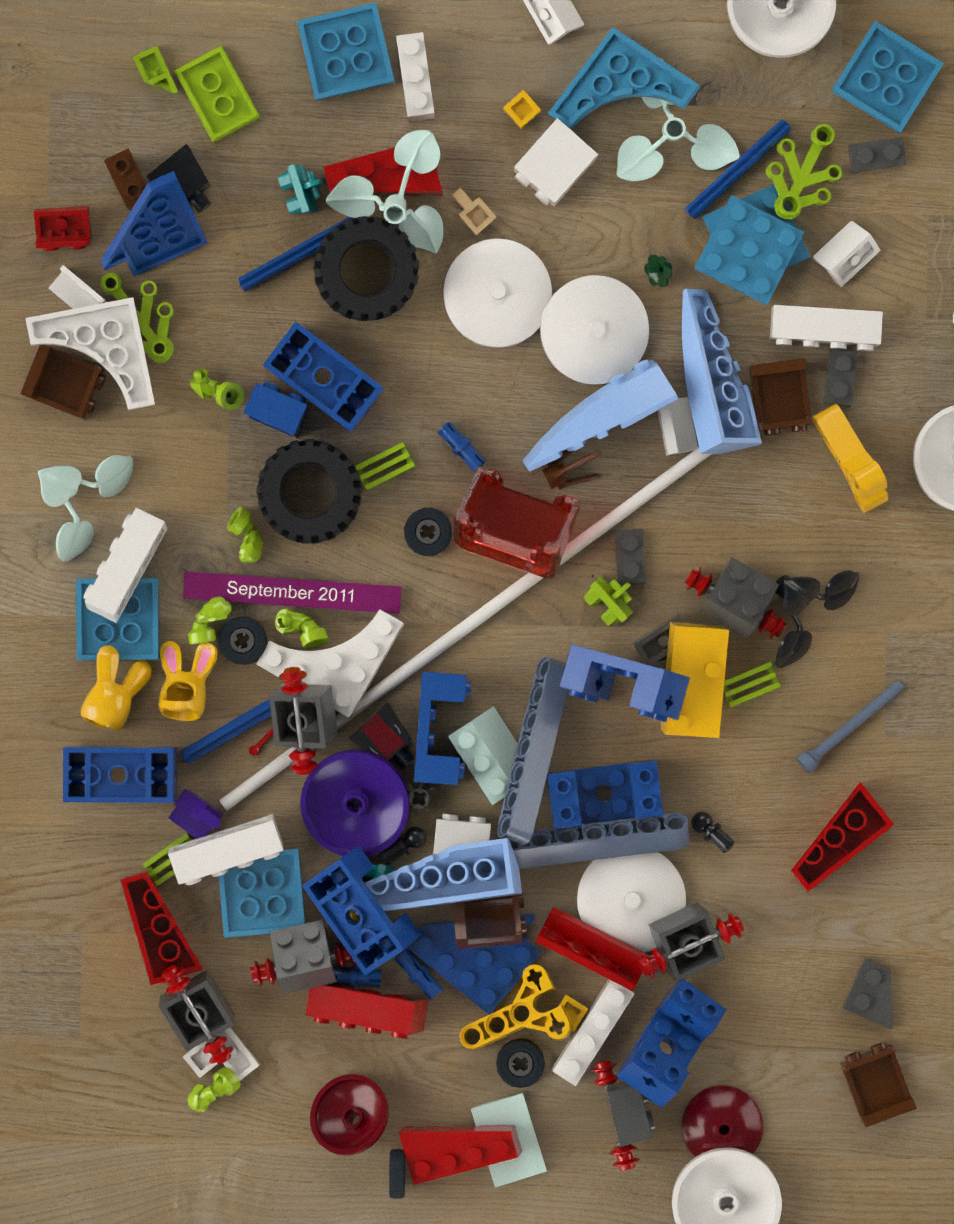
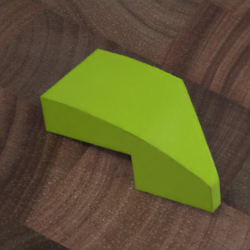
(154, 69)

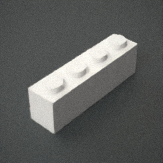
(826, 326)
(125, 564)
(225, 850)
(592, 1032)

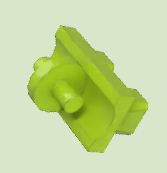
(613, 596)

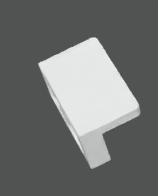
(554, 17)
(847, 253)
(74, 290)
(677, 427)

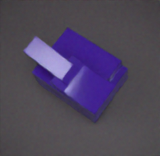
(195, 814)

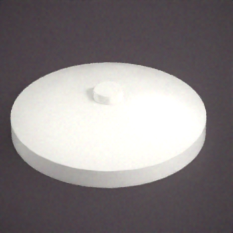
(781, 26)
(497, 293)
(594, 329)
(935, 458)
(628, 895)
(726, 1189)

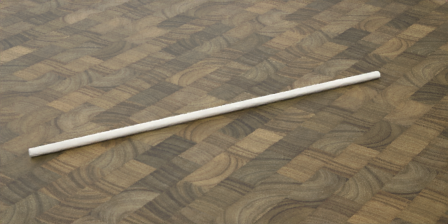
(476, 619)

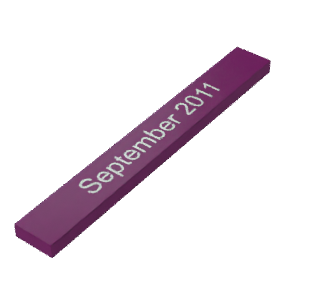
(292, 592)

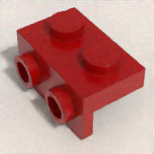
(62, 228)

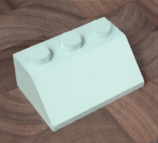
(487, 751)

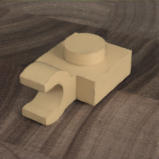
(475, 214)

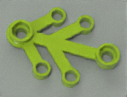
(801, 175)
(144, 318)

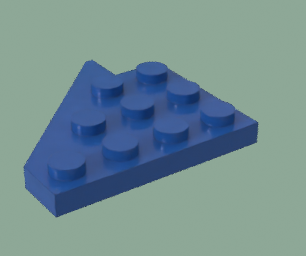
(156, 228)
(479, 973)

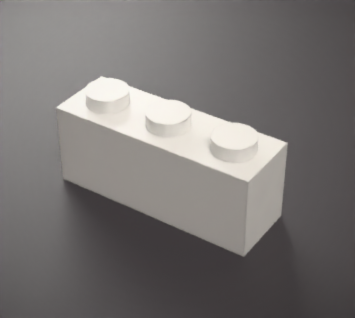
(415, 77)

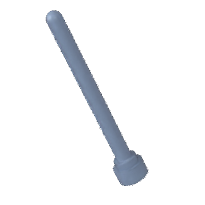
(810, 759)

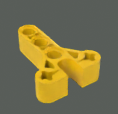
(858, 467)
(526, 996)

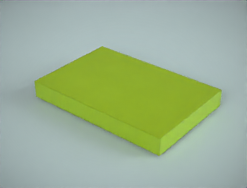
(217, 94)

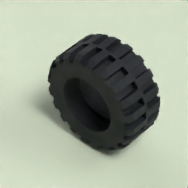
(402, 259)
(282, 465)

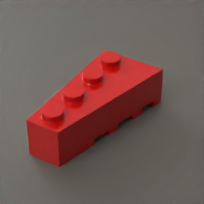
(384, 175)
(845, 835)
(156, 930)
(367, 1009)
(446, 1151)

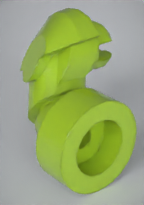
(227, 394)
(252, 544)
(214, 610)
(292, 622)
(223, 1083)

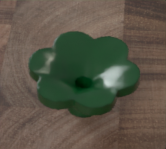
(658, 270)

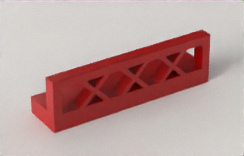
(593, 947)

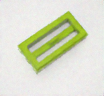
(364, 476)
(771, 675)
(153, 872)

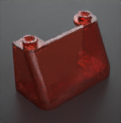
(514, 525)

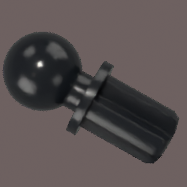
(703, 823)
(414, 837)

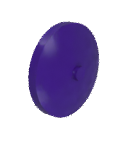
(355, 802)

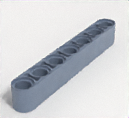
(533, 753)
(603, 840)

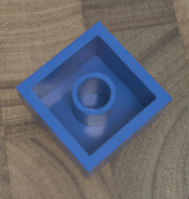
(276, 409)

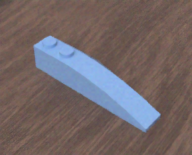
(716, 396)
(620, 402)
(451, 876)

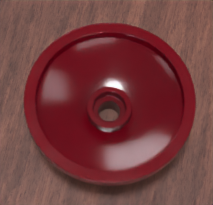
(338, 1105)
(717, 1107)

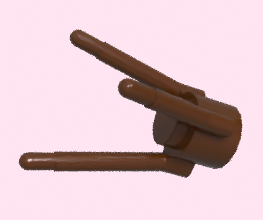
(557, 473)

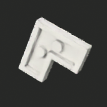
(241, 1060)

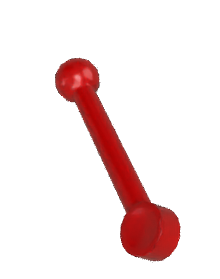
(255, 749)

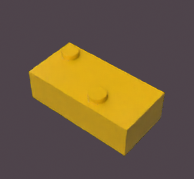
(700, 654)

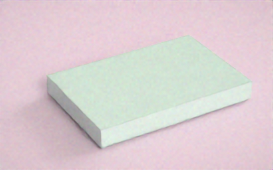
(512, 1111)

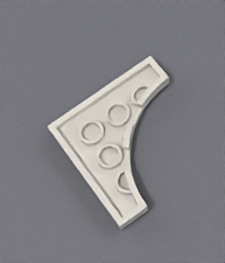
(108, 335)
(345, 667)

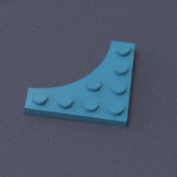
(621, 71)

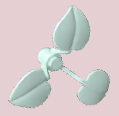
(640, 160)
(355, 195)
(62, 483)

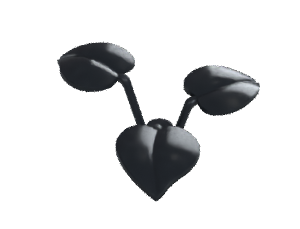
(798, 593)

